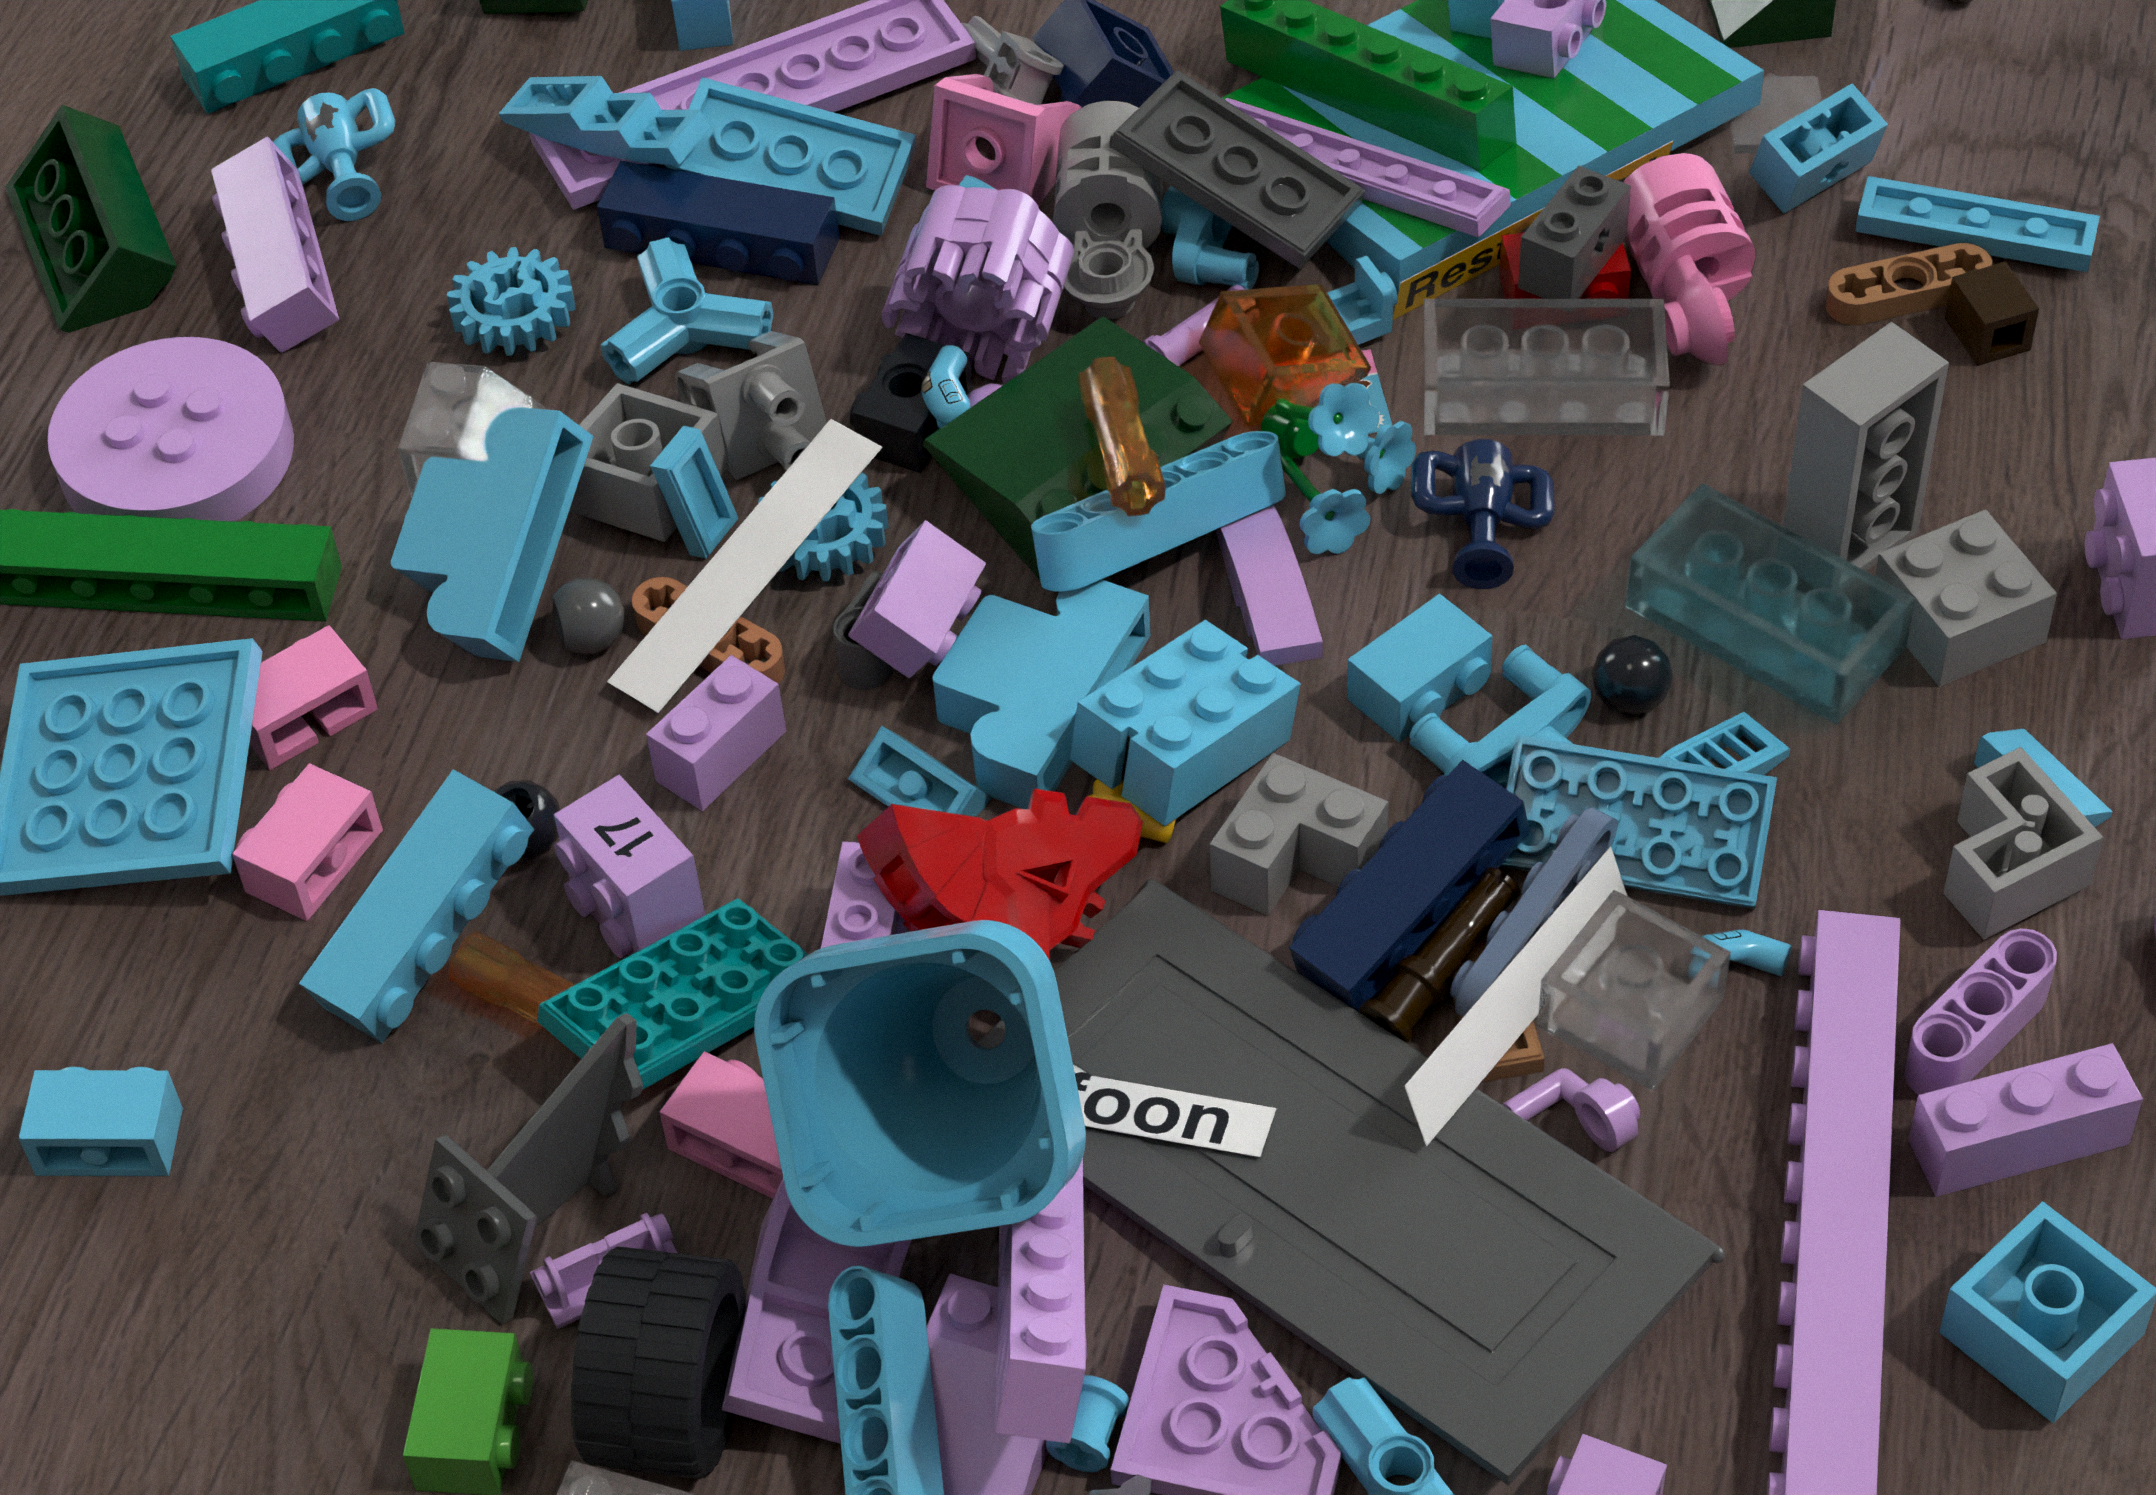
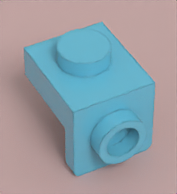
(1367, 302)

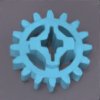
(511, 301)
(844, 533)

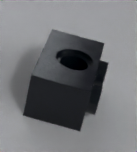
(894, 408)

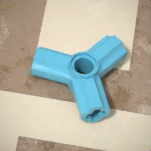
(680, 316)

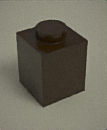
(1991, 313)

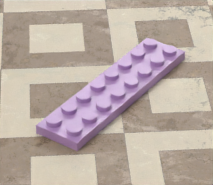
(815, 64)

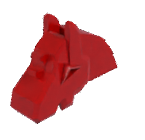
(1016, 869)

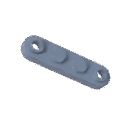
(1547, 885)

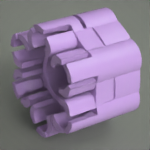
(981, 276)

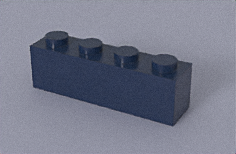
(721, 221)
(1409, 885)

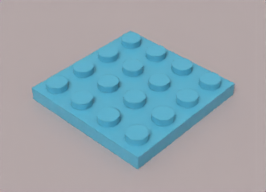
(126, 766)

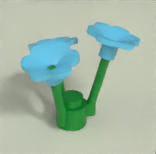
(1336, 427)

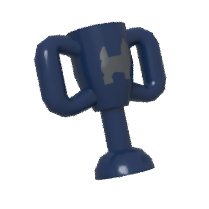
(1482, 496)

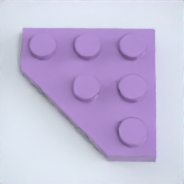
(1218, 1410)

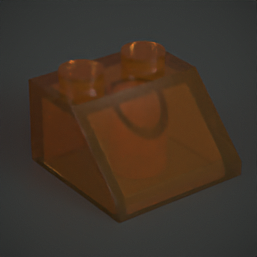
(1279, 347)

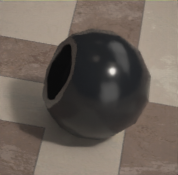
(1632, 675)
(538, 808)

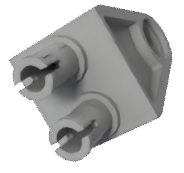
(763, 405)

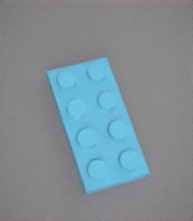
(801, 150)

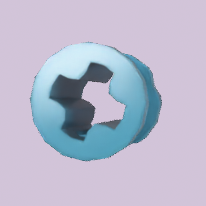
(1096, 1415)

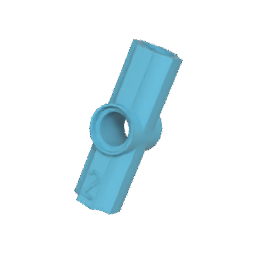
(1375, 1441)

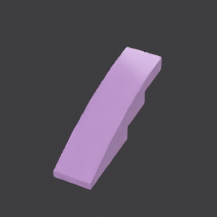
(1270, 588)

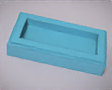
(694, 491)

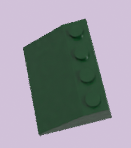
(1038, 452)

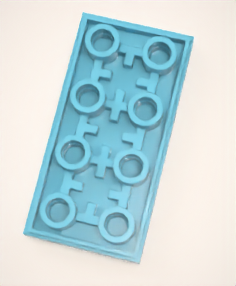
(1679, 822)

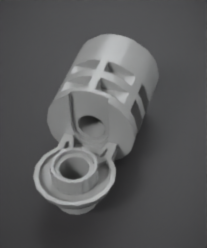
(1106, 211)

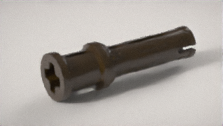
(1424, 977)

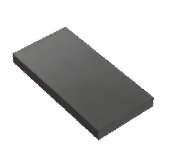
(1238, 168)

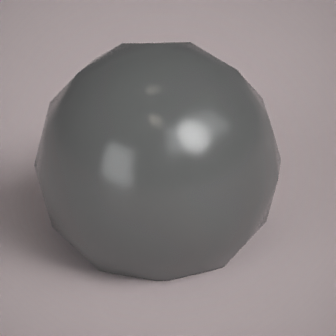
(587, 615)

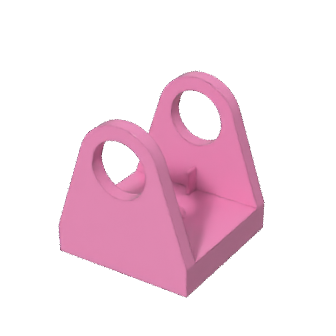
(1020, 132)

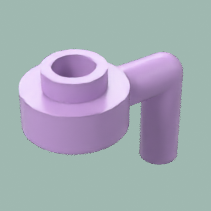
(1604, 1109)

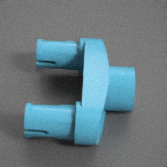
(1199, 243)
(1552, 715)

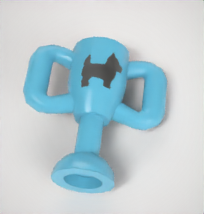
(334, 143)

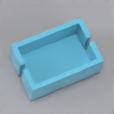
(1192, 719)

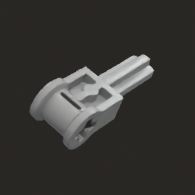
(1013, 62)

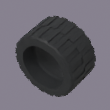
(656, 1362)

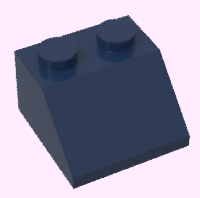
(1102, 54)

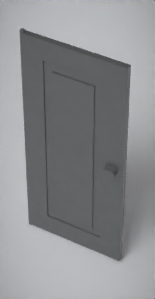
(1456, 1275)

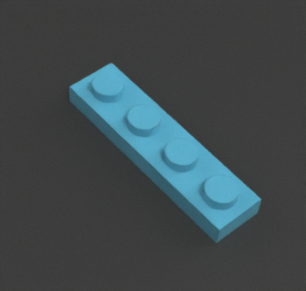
(1995, 224)

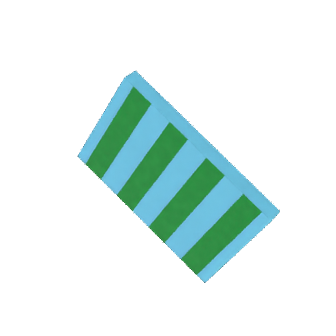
(1625, 94)

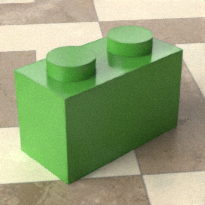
(467, 1412)

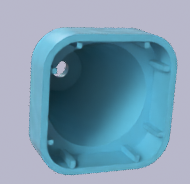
(890, 1104)

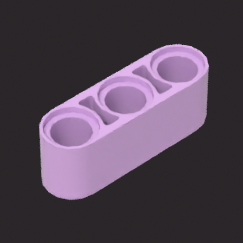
(1988, 988)

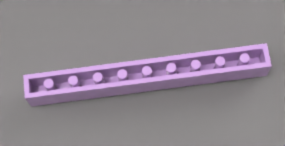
(1842, 1210)

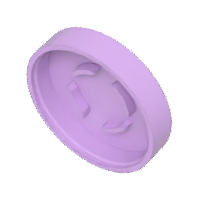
(172, 432)

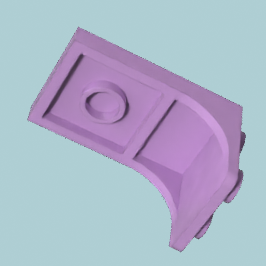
(784, 1341)

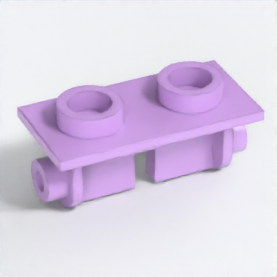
(566, 1279)

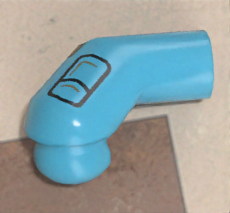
(942, 388)
(1754, 950)

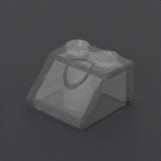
(454, 413)

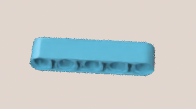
(1201, 495)
(883, 1385)

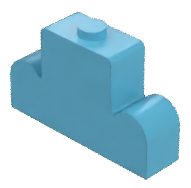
(491, 529)
(1020, 677)

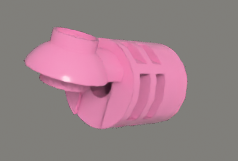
(1689, 251)

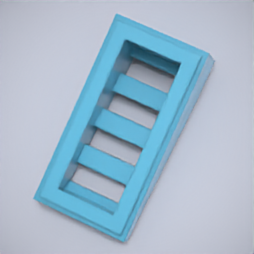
(1726, 734)

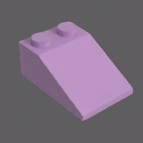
(964, 1391)

